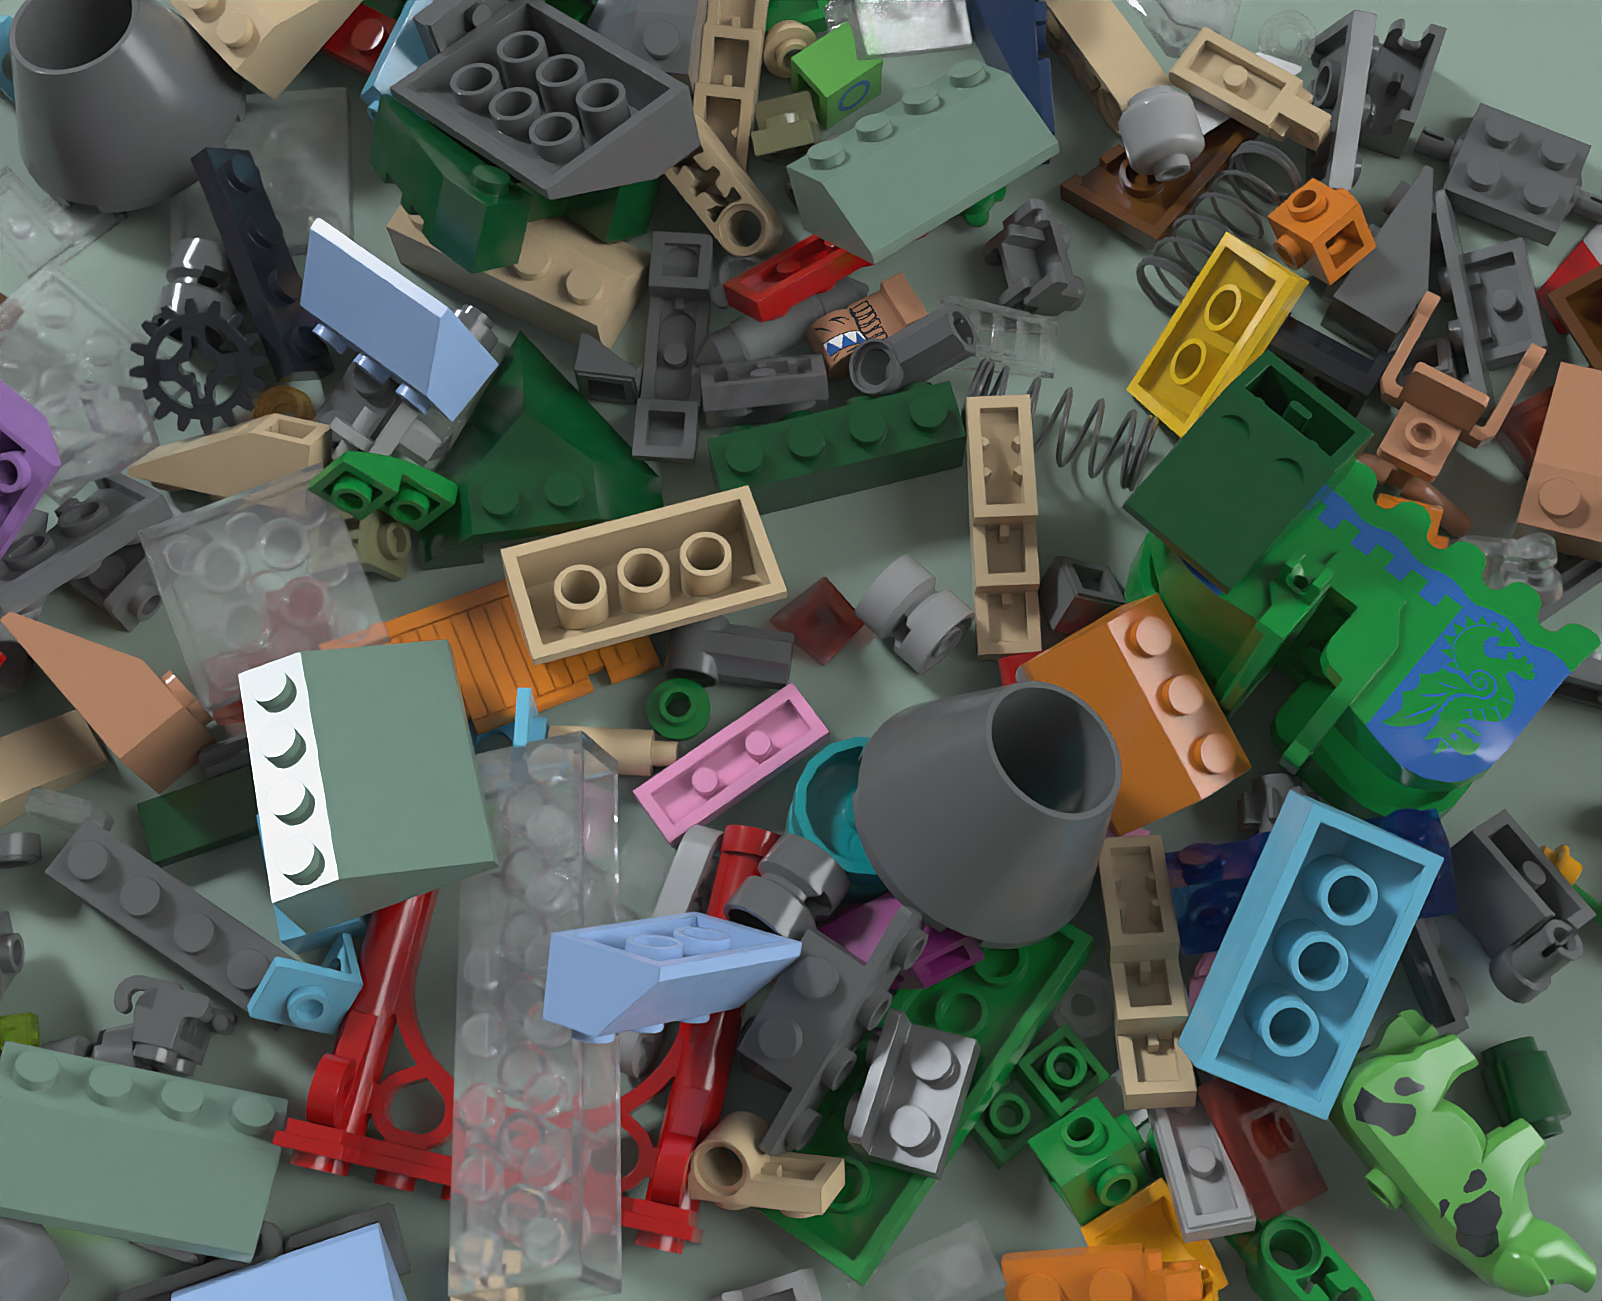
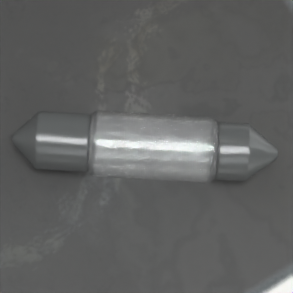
(752, 340)

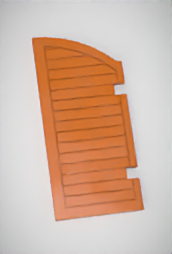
(496, 662)

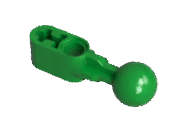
(1312, 1253)

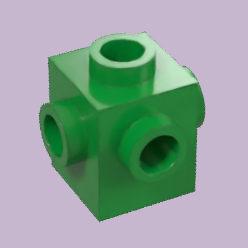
(1091, 1159)

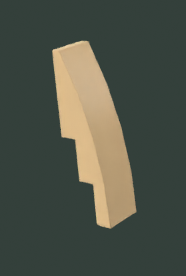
(731, 76)
(1003, 525)
(47, 756)
(1144, 973)

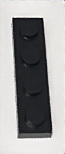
(262, 263)

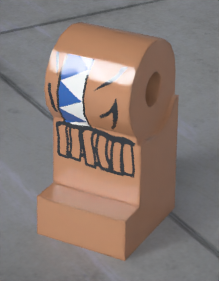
(871, 317)

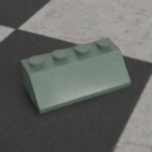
(920, 161)
(135, 1152)

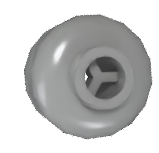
(1161, 133)

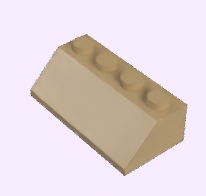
(560, 285)
(641, 575)

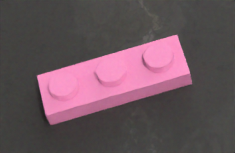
(732, 764)

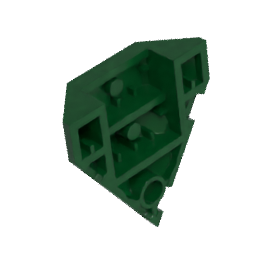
(533, 465)

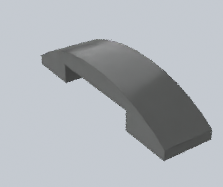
(676, 328)

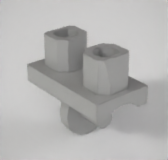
(401, 433)

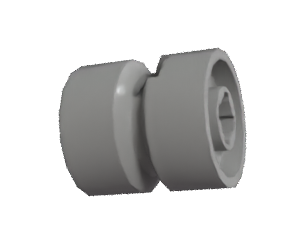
(910, 610)

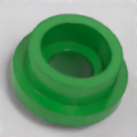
(681, 727)

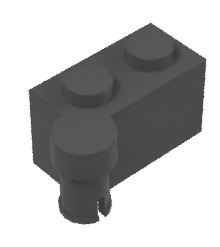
(1516, 906)

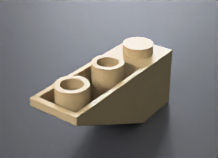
(237, 456)

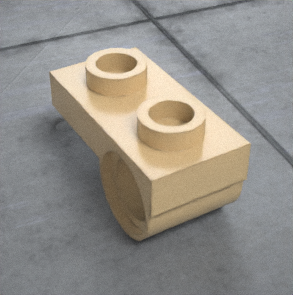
(788, 1182)

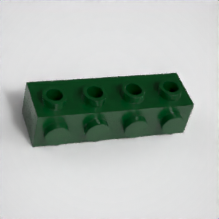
(842, 448)

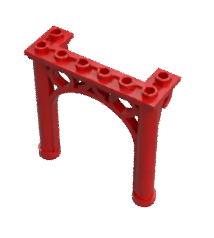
(350, 1088)

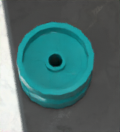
(825, 815)

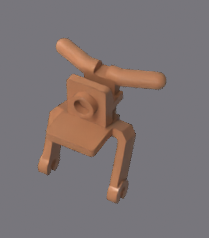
(1431, 418)

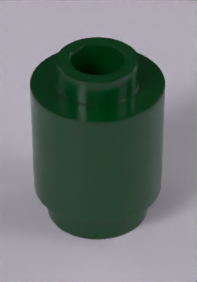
(1524, 1086)

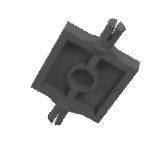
(1513, 174)

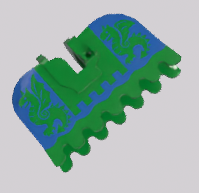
(1396, 649)

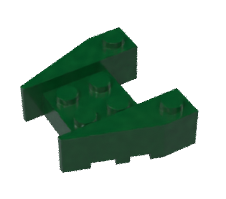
(478, 209)

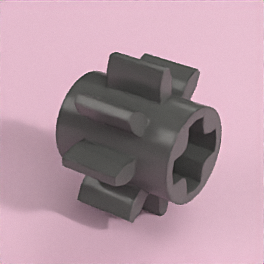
(1261, 807)

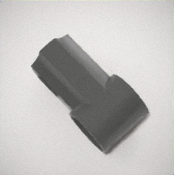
(914, 352)
(729, 653)

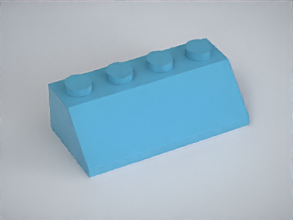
(1308, 955)

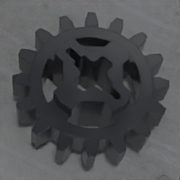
(170, 367)

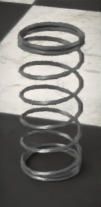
(1254, 183)
(1128, 477)

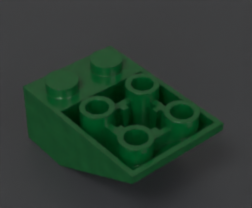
(1248, 471)

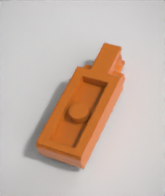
(1100, 1274)

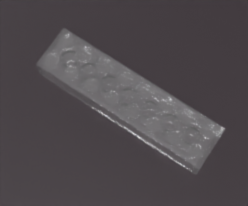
(531, 1104)

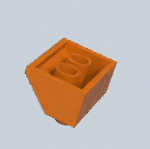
(1155, 705)

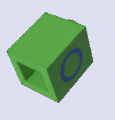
(835, 76)

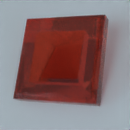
(820, 621)

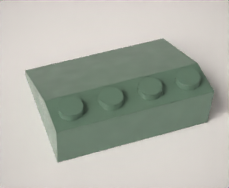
(364, 779)

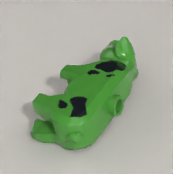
(1442, 1168)

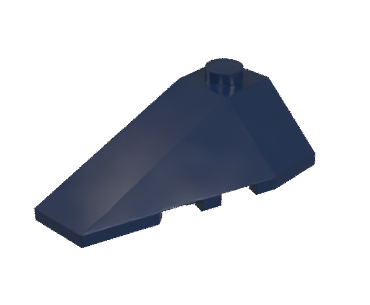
(1010, 39)

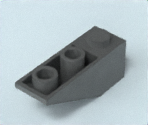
(1386, 286)

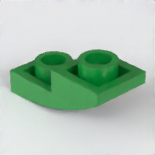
(373, 481)
(1037, 1094)

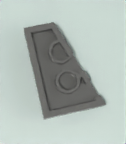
(1345, 58)
(78, 541)

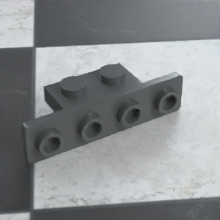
(1492, 300)
(818, 1017)

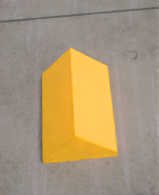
(1215, 332)

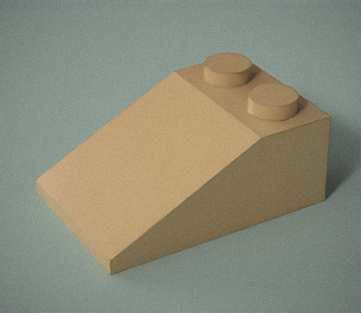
(266, 38)

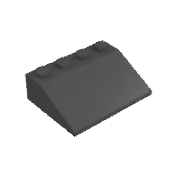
(554, 103)

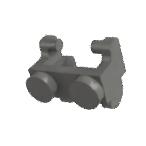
(1035, 262)
(171, 1023)

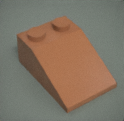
(1566, 471)
(142, 718)

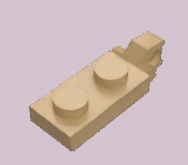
(1250, 90)

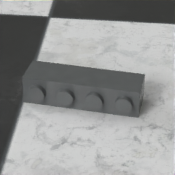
(165, 913)

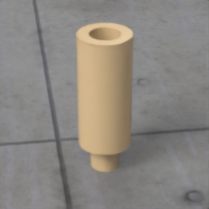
(632, 748)

